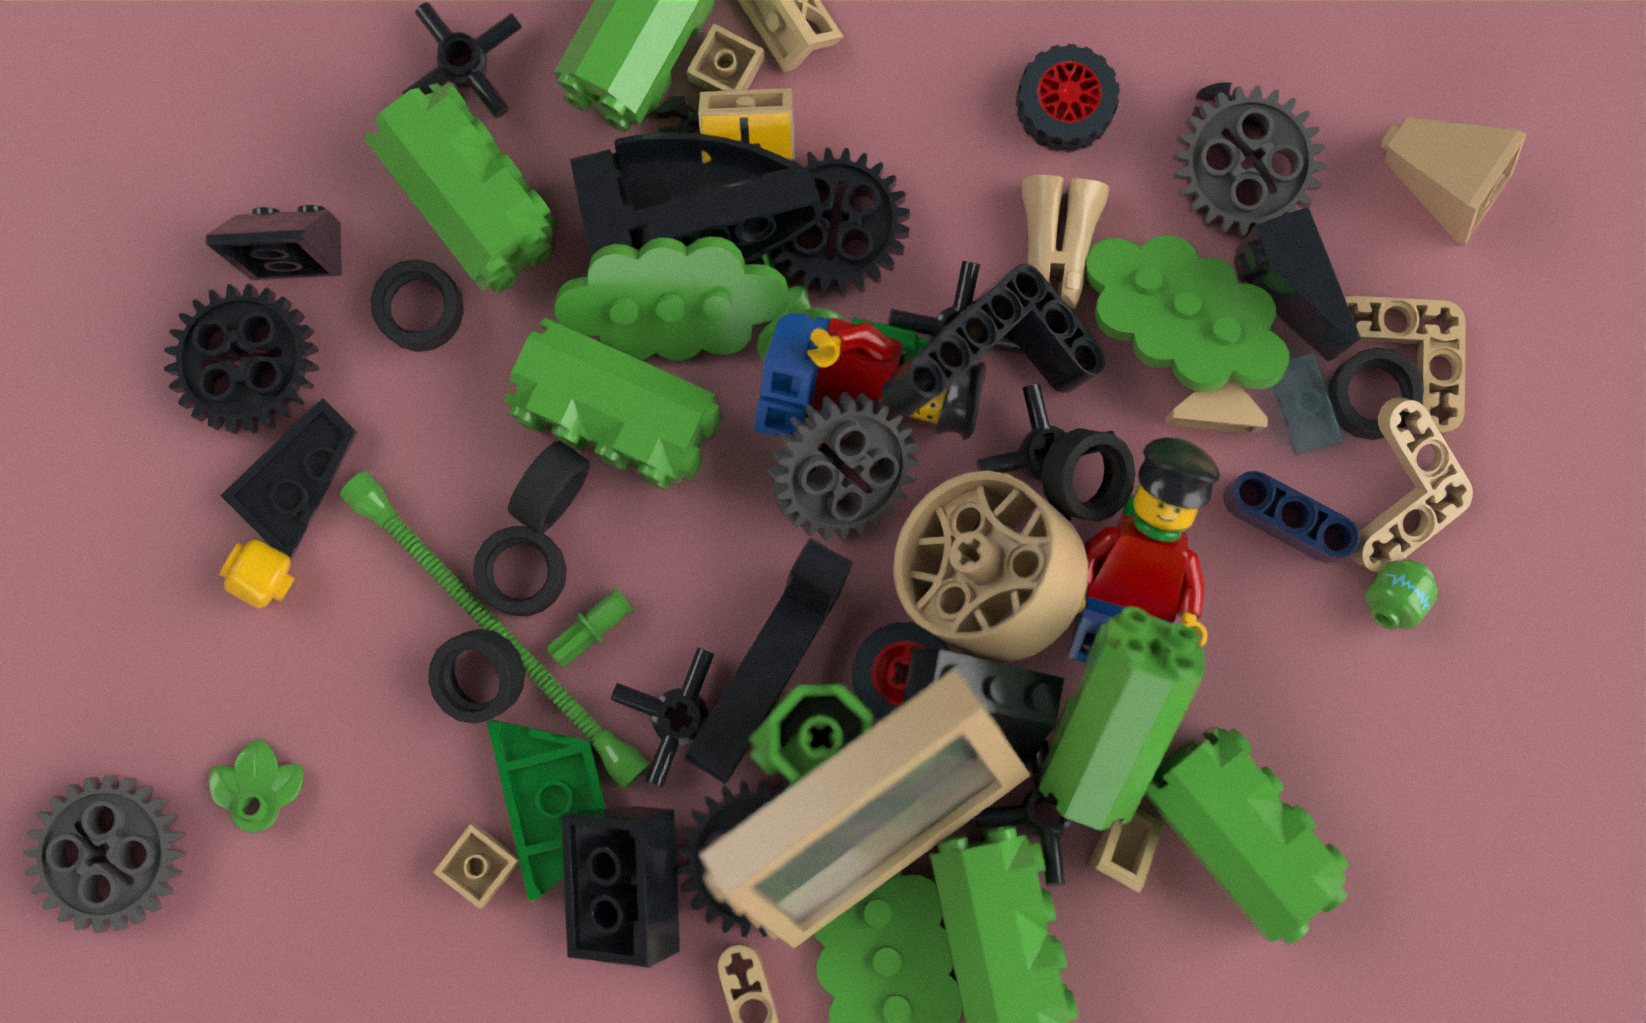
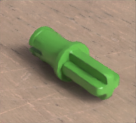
(589, 628)

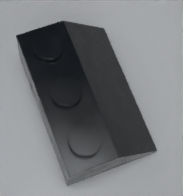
(1017, 699)
(621, 885)

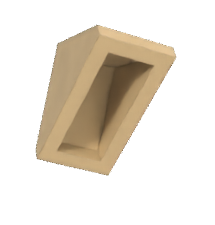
(1219, 410)
(1128, 849)

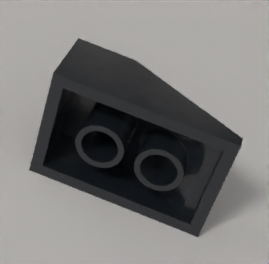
(281, 243)
(1295, 270)

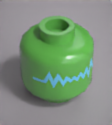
(1401, 594)

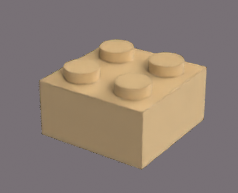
(725, 62)
(477, 865)

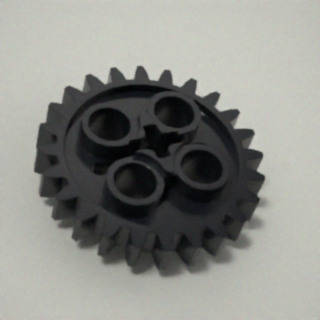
(875, 227)
(244, 398)
(720, 819)

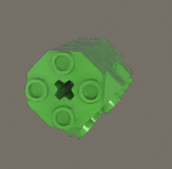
(626, 54)
(463, 185)
(612, 403)
(1121, 717)
(786, 735)
(1246, 836)
(999, 929)

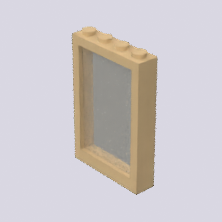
(865, 813)

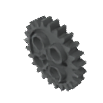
(1281, 134)
(874, 435)
(76, 885)

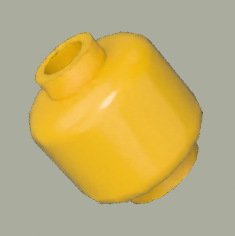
(257, 573)

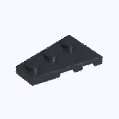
(292, 477)

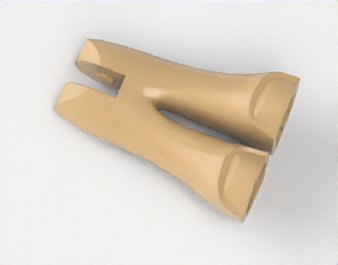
(1042, 205)

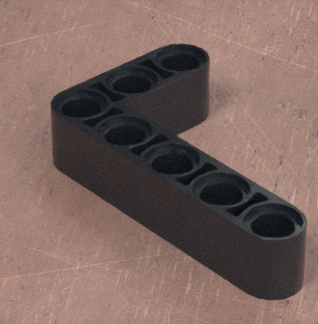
(1016, 305)
(770, 662)

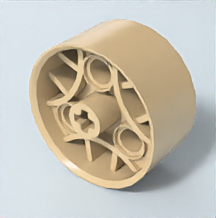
(946, 562)

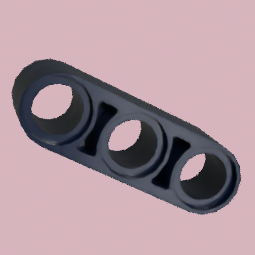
(1313, 516)

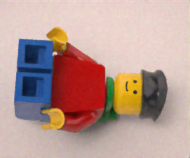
(837, 356)
(1147, 554)

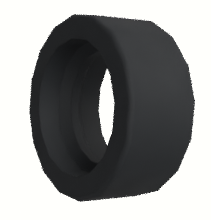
(392, 281)
(1386, 359)
(1117, 477)
(548, 487)
(499, 542)
(445, 685)

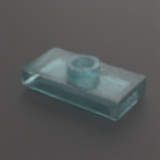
(1306, 406)

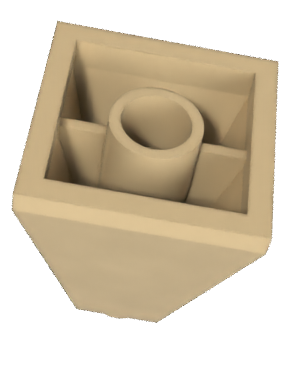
(1453, 167)

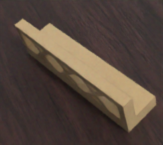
(787, 31)

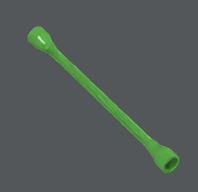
(370, 500)

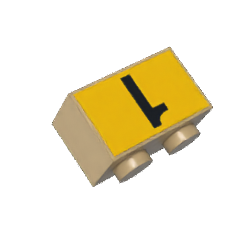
(751, 117)

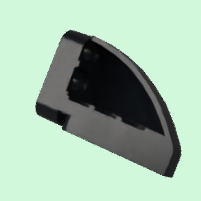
(665, 190)

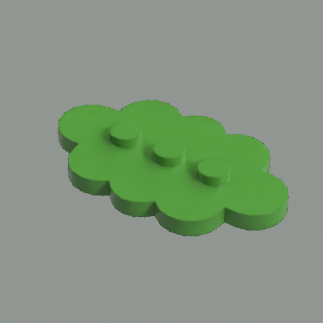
(672, 298)
(1186, 313)
(890, 957)

